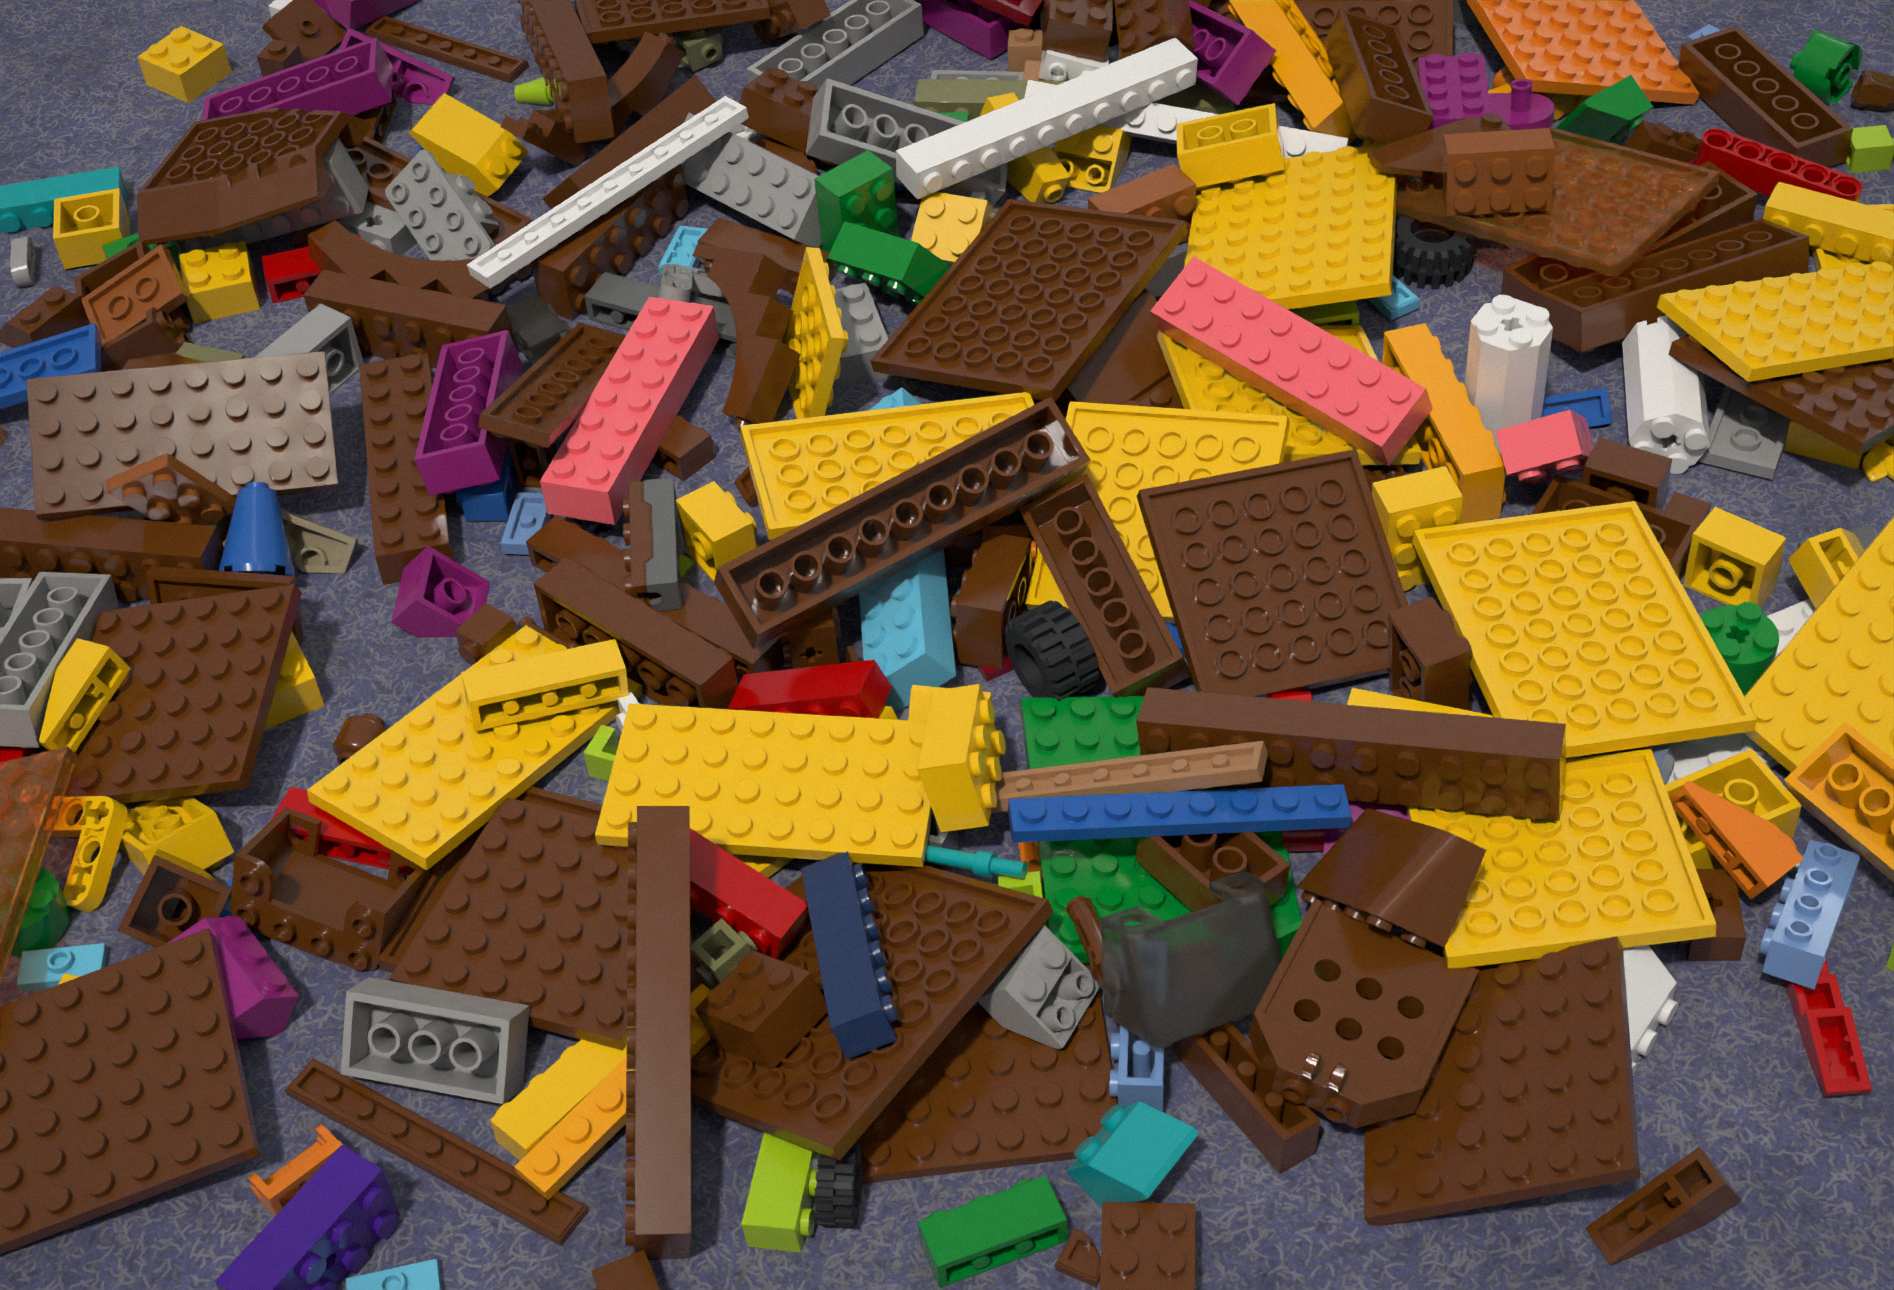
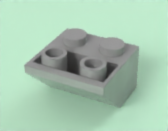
(1041, 991)

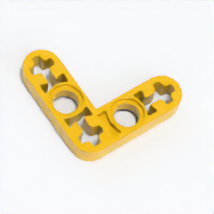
(82, 889)

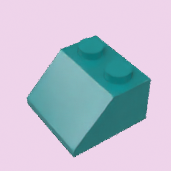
(1130, 1153)

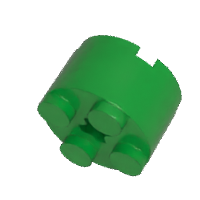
(1826, 65)
(1744, 640)
(44, 916)

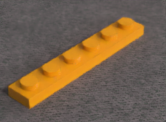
(592, 1122)

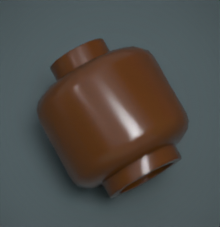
(356, 734)

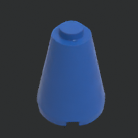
(257, 534)

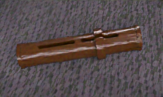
(1089, 932)

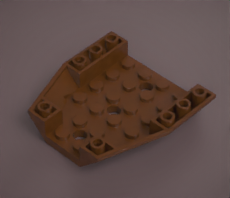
(242, 171)

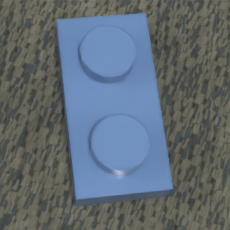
(525, 519)

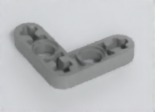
(680, 280)

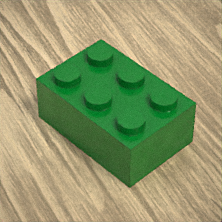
(857, 193)
(886, 262)

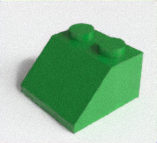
(1609, 112)

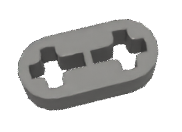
(22, 261)

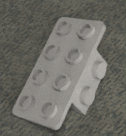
(442, 210)

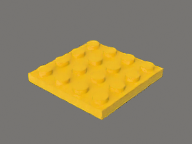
(817, 336)

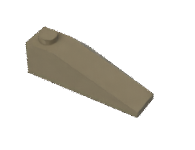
(311, 544)

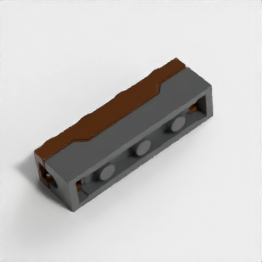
(653, 544)

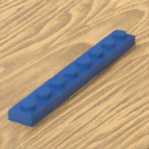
(1178, 813)

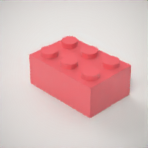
(1546, 447)

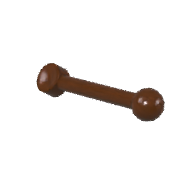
(531, 623)

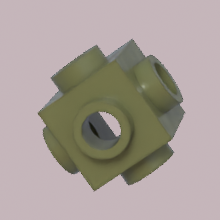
(699, 47)
(720, 952)

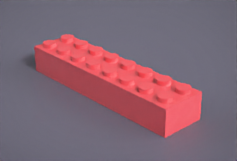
(1292, 360)
(630, 410)

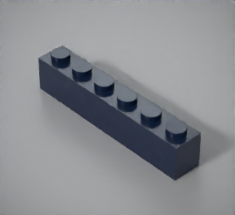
(850, 954)

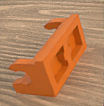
(287, 1181)

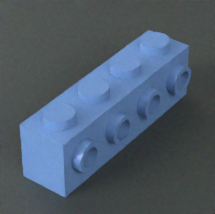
(1810, 913)
(1139, 1070)

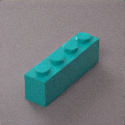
(32, 202)

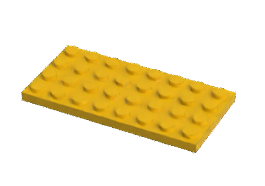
(1792, 320)
(827, 460)
(1834, 666)
(438, 779)
(775, 782)

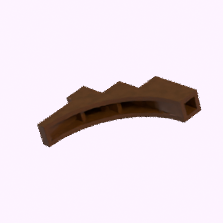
(342, 252)

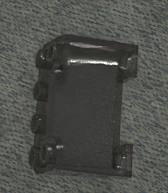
(1191, 969)

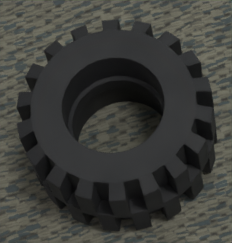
(1430, 253)
(1051, 652)

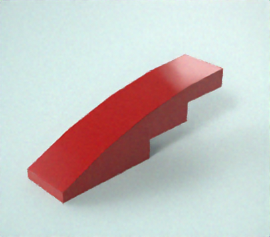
(1829, 1036)

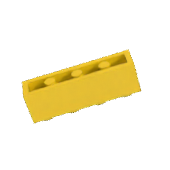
(1834, 222)
(545, 684)
(552, 1096)

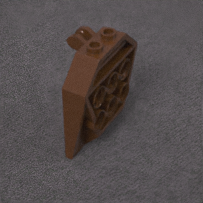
(1345, 1077)

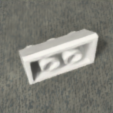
(1649, 998)

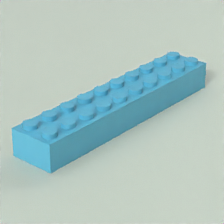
(909, 617)

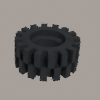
(839, 1189)

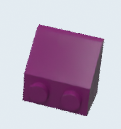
(437, 595)

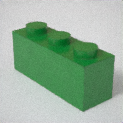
(992, 1231)

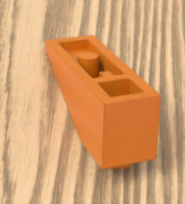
(1741, 841)

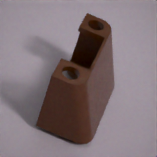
(155, 336)
(1396, 876)
(316, 901)

